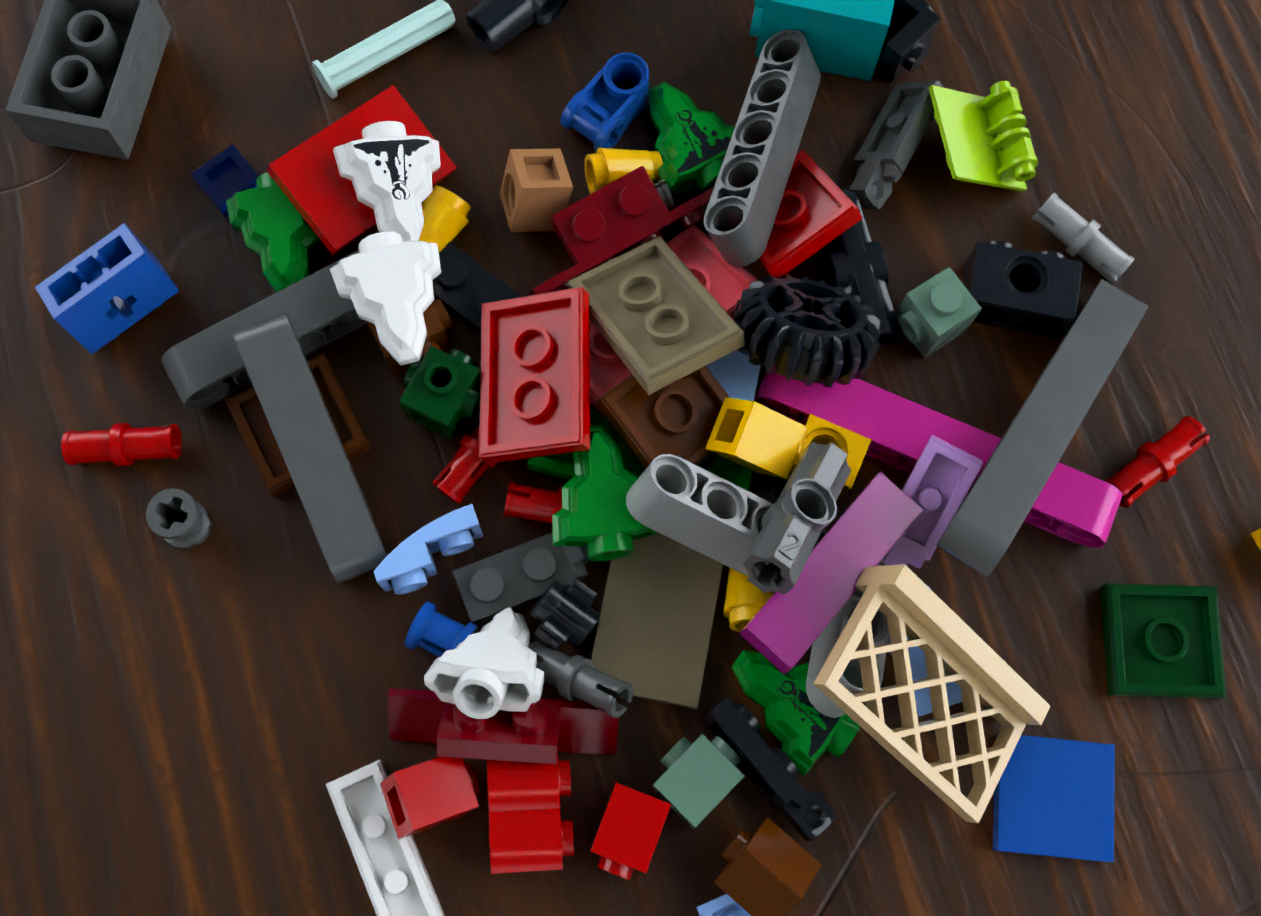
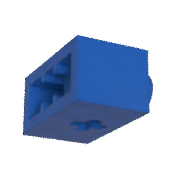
(106, 289)

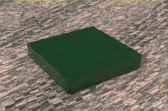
(1162, 641)

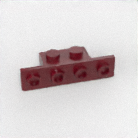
(615, 220)
(508, 735)

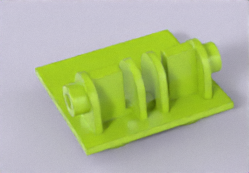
(985, 136)

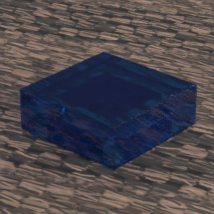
(225, 176)

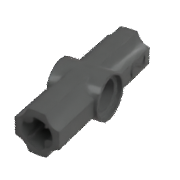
(797, 518)

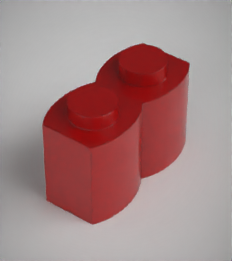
(526, 816)

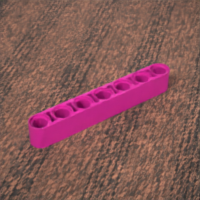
(899, 429)

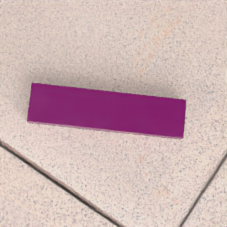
(857, 539)

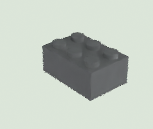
(89, 74)

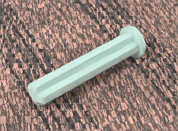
(384, 46)

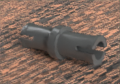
(580, 680)

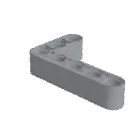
(724, 524)

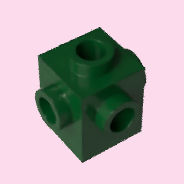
(442, 391)

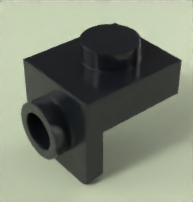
(910, 46)

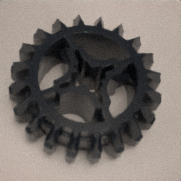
(807, 330)

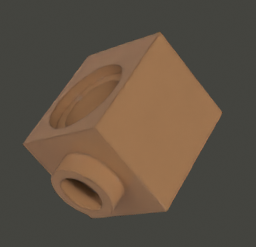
(534, 188)

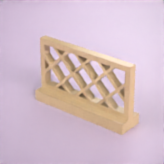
(948, 648)

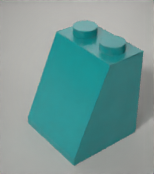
(840, 33)

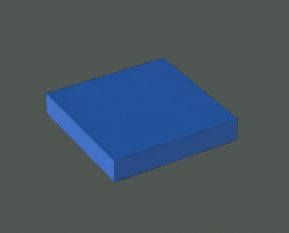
(1057, 800)

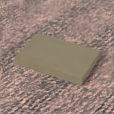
(657, 315)
(658, 620)

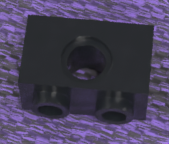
(1048, 275)

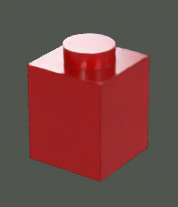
(430, 794)
(629, 831)

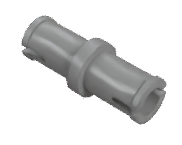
(1083, 238)

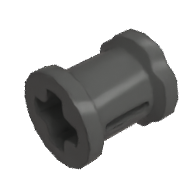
(174, 503)

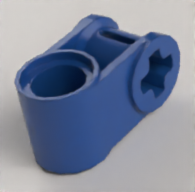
(605, 111)

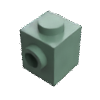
(937, 312)
(697, 777)

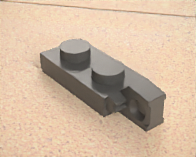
(892, 142)
(517, 576)

